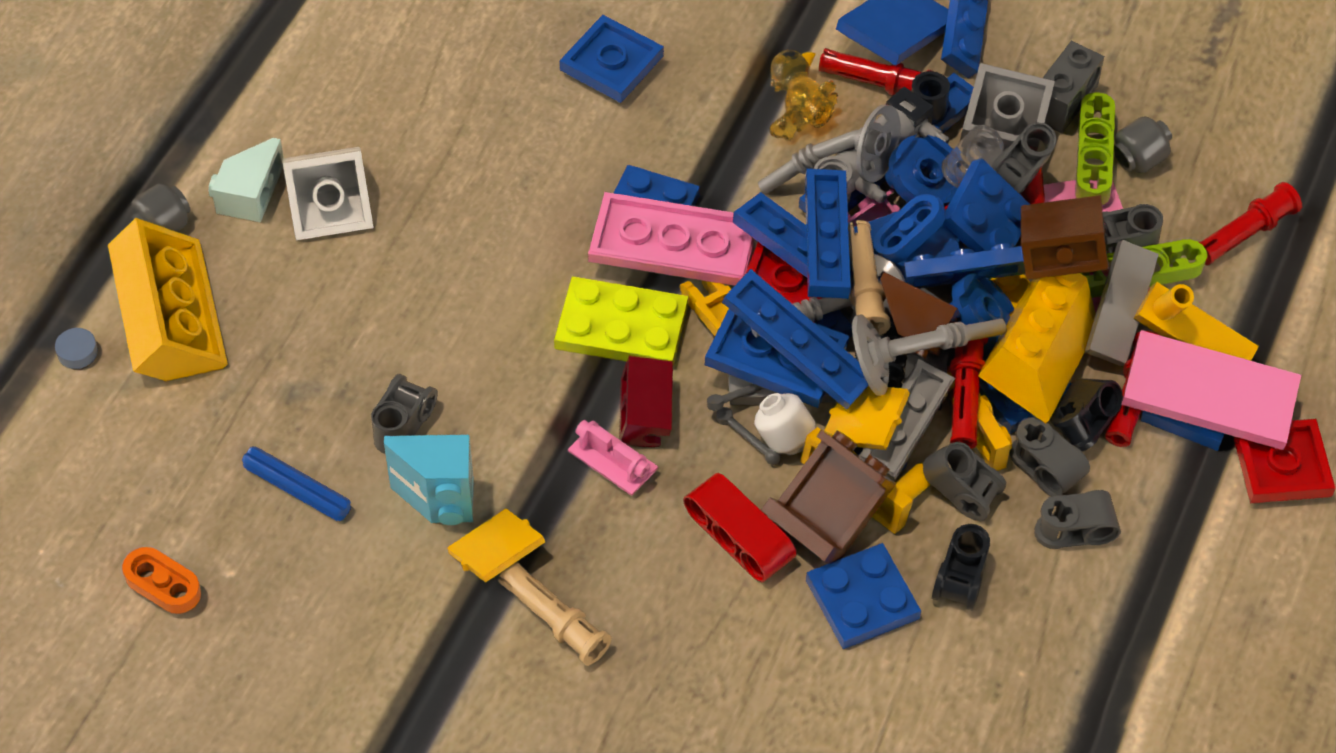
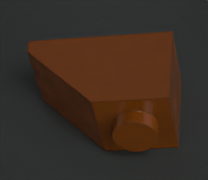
(916, 311)

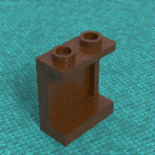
(1063, 237)
(831, 497)

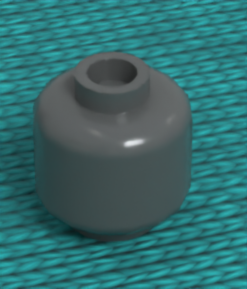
(1142, 144)
(162, 206)

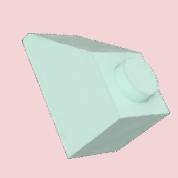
(247, 181)

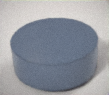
(76, 348)

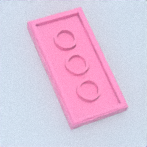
(670, 239)
(1212, 390)

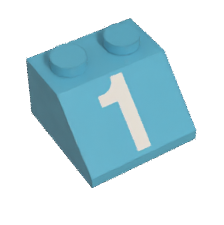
(433, 475)

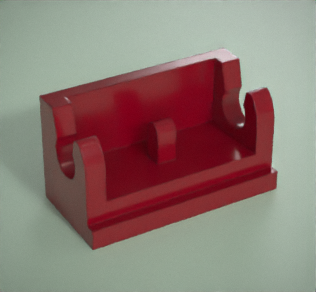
(645, 401)

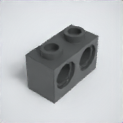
(1075, 75)

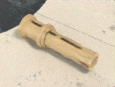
(867, 293)
(567, 623)

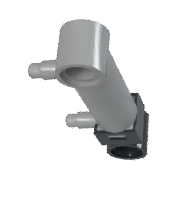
(918, 113)

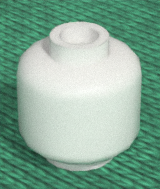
(784, 423)

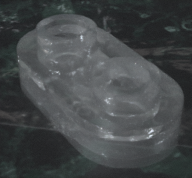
(977, 144)

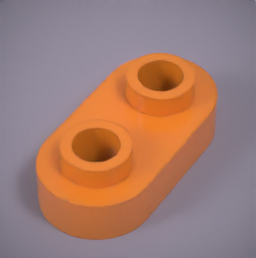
(164, 582)

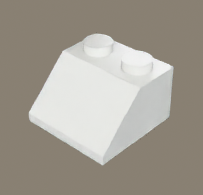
(327, 193)

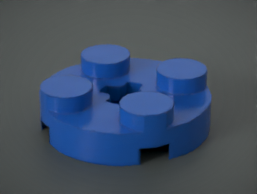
(905, 166)
(981, 302)

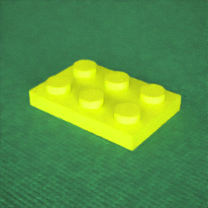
(620, 321)

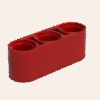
(739, 527)

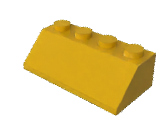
(166, 302)
(1042, 343)

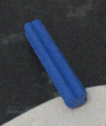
(296, 483)

